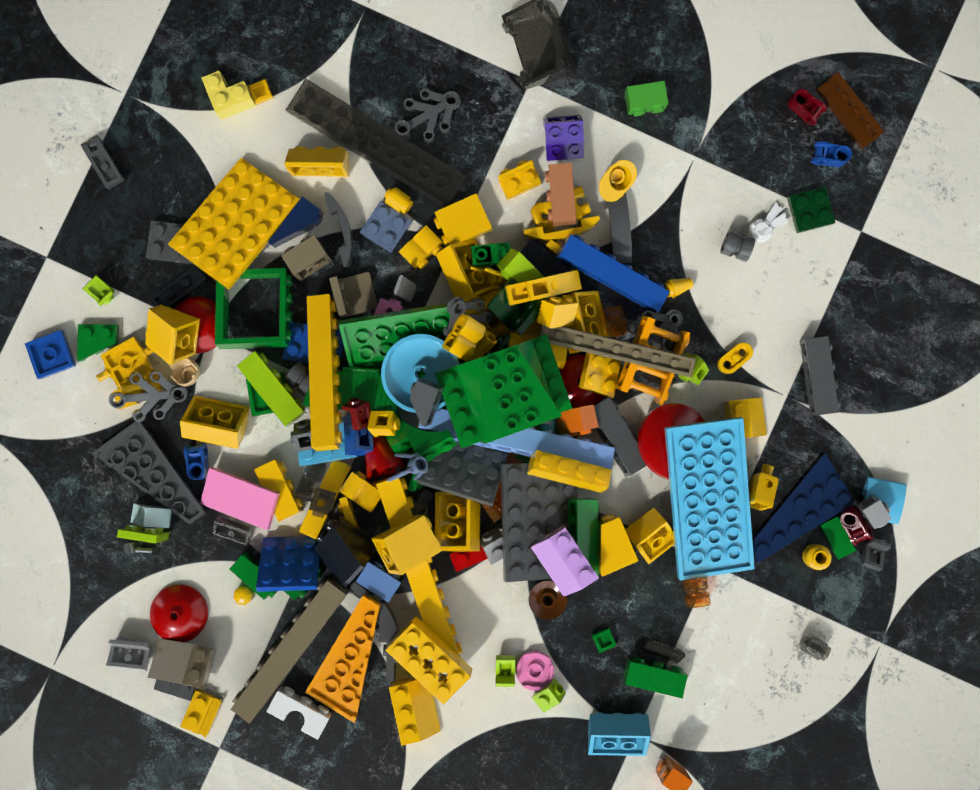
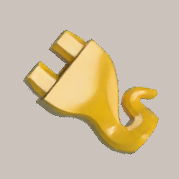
(542, 208)

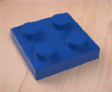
(50, 354)

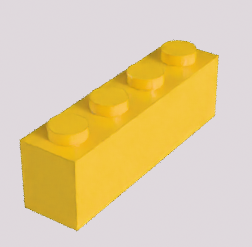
(569, 471)

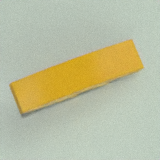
(333, 482)

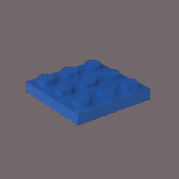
(288, 564)

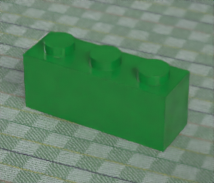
(655, 677)

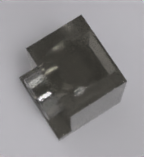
(327, 496)

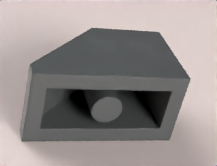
(425, 400)

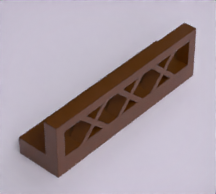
(850, 110)

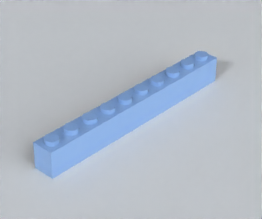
(530, 440)

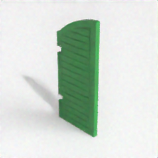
(362, 384)

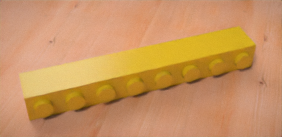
(323, 373)

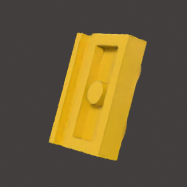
(201, 713)

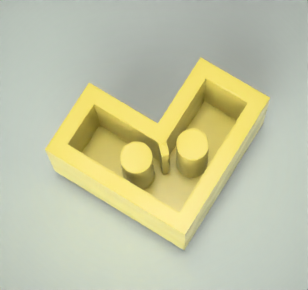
(225, 99)

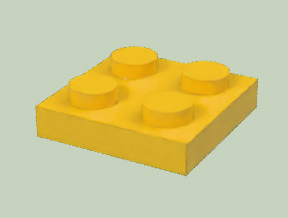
(600, 375)

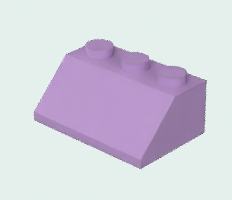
(564, 561)

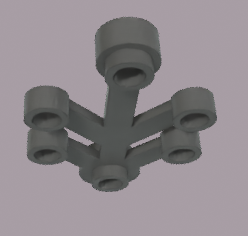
(430, 112)
(457, 307)
(666, 324)
(151, 395)

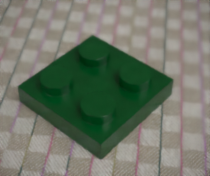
(811, 210)

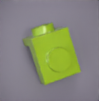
(99, 290)
(505, 671)
(549, 696)

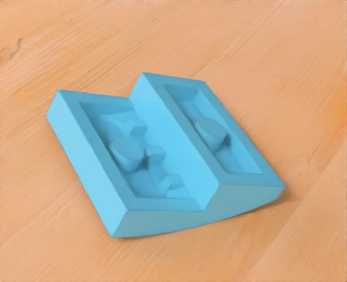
(890, 492)

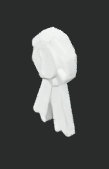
(762, 229)

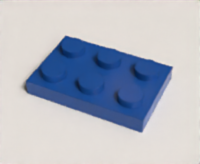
(298, 345)

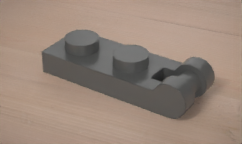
(102, 162)

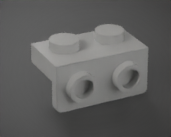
(493, 544)
(129, 654)

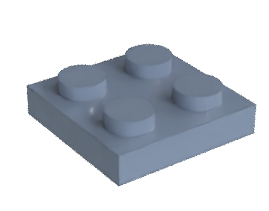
(386, 227)

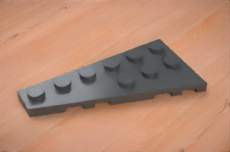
(146, 465)

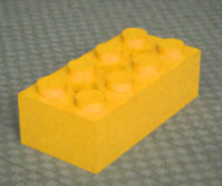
(417, 660)

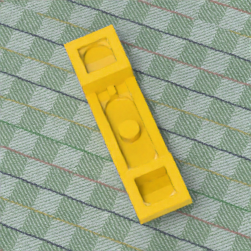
(538, 234)

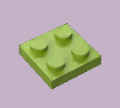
(139, 533)

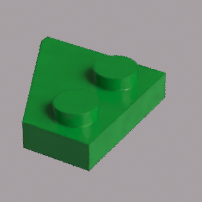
(95, 339)

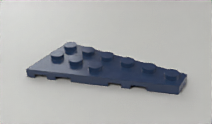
(808, 505)

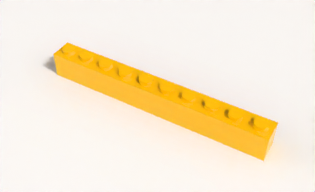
(422, 577)

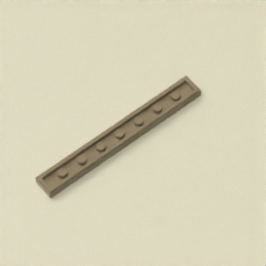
(620, 350)

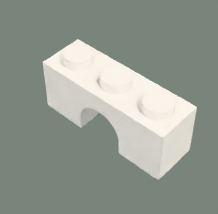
(287, 701)

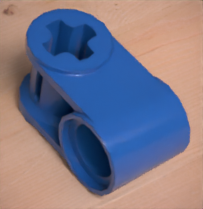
(827, 154)
(197, 459)

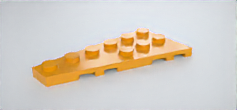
(344, 670)

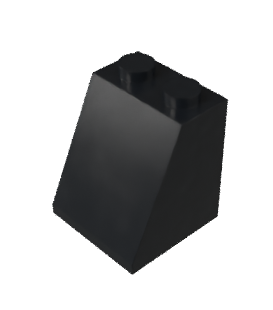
(344, 550)

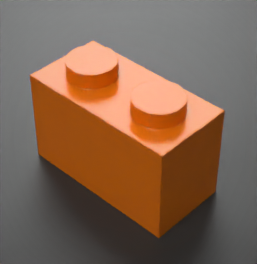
(577, 420)
(673, 775)

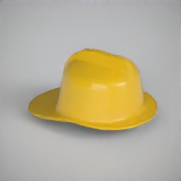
(617, 180)

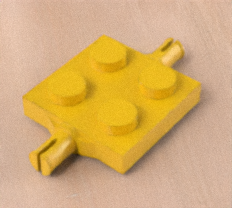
(124, 360)

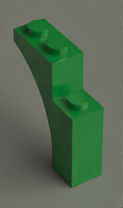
(423, 442)
(247, 570)

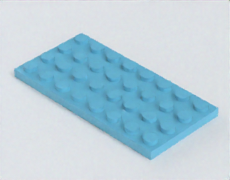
(709, 498)

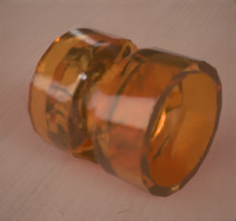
(696, 592)

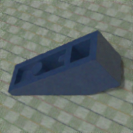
(299, 221)

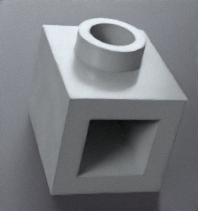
(875, 511)

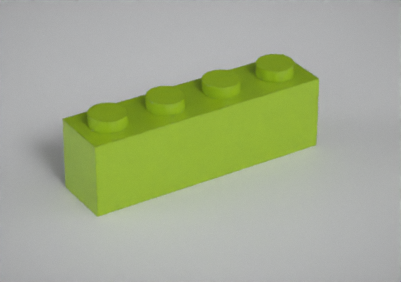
(271, 388)

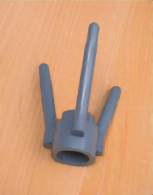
(417, 465)

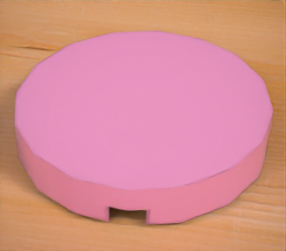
(534, 670)

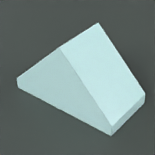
(151, 516)

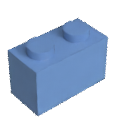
(379, 580)

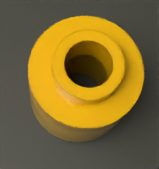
(398, 200)

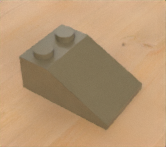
(182, 663)

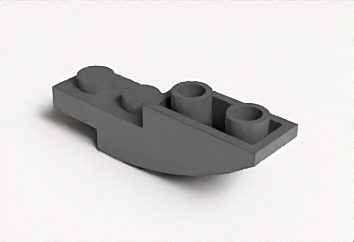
(386, 631)

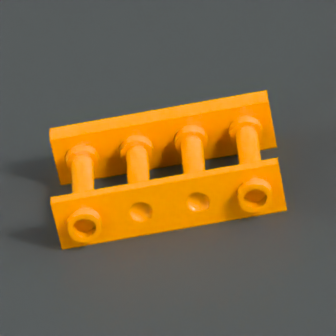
(626, 378)

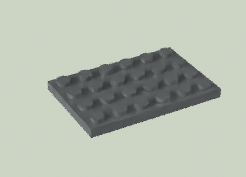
(529, 512)

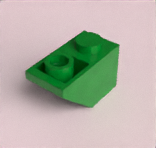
(489, 254)

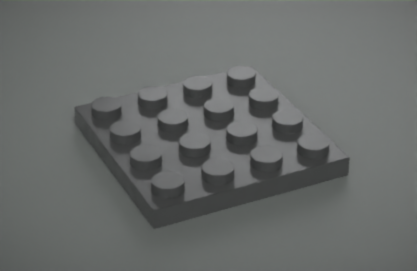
(467, 472)

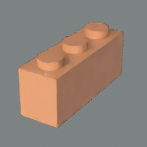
(561, 194)

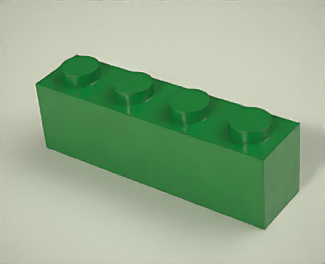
(584, 528)

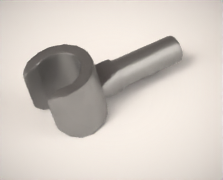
(129, 548)

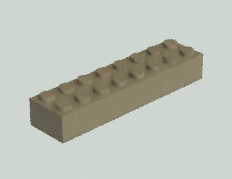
(289, 650)

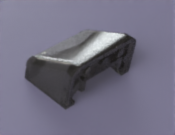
(539, 43)

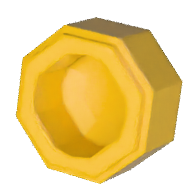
(243, 595)

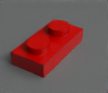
(466, 559)

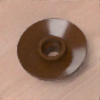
(543, 609)

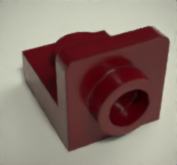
(359, 412)

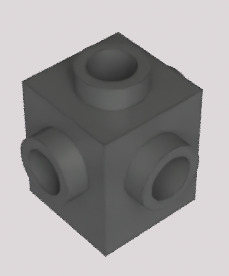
(302, 435)

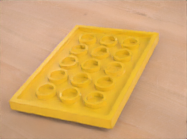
(234, 223)

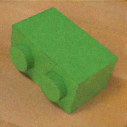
(646, 98)

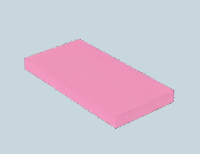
(239, 498)

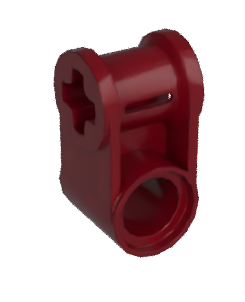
(808, 106)
(856, 529)

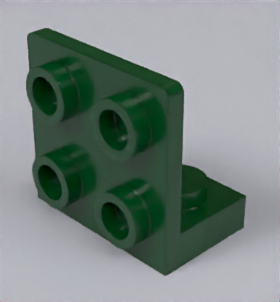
(517, 316)

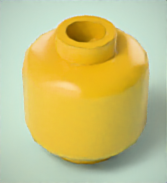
(816, 556)

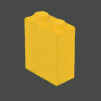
(462, 221)

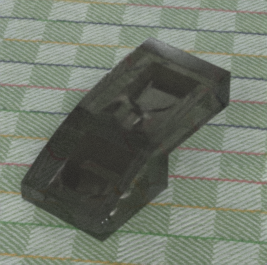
(311, 478)

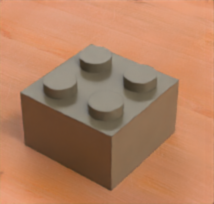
(306, 257)

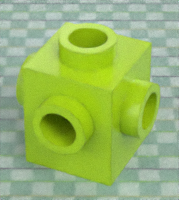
(699, 372)

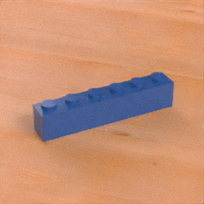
(612, 273)

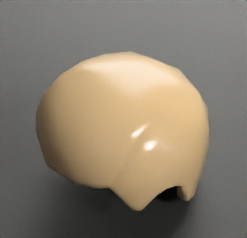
(185, 372)

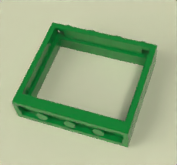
(222, 307)

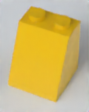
(171, 333)
(407, 545)
(614, 545)

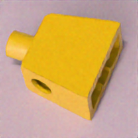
(763, 488)

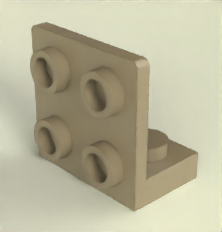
(354, 294)

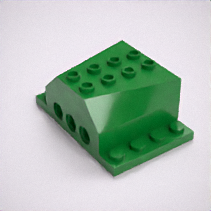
(504, 392)

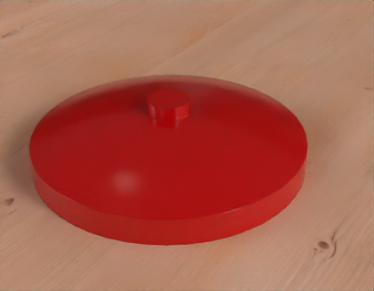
(652, 434)

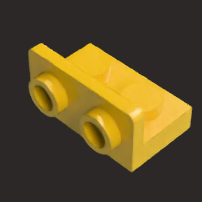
(519, 179)

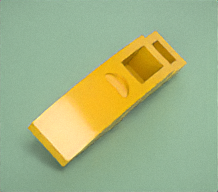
(543, 287)

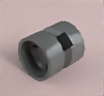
(738, 246)
(299, 377)

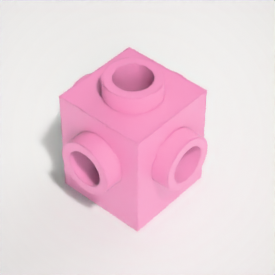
(386, 306)

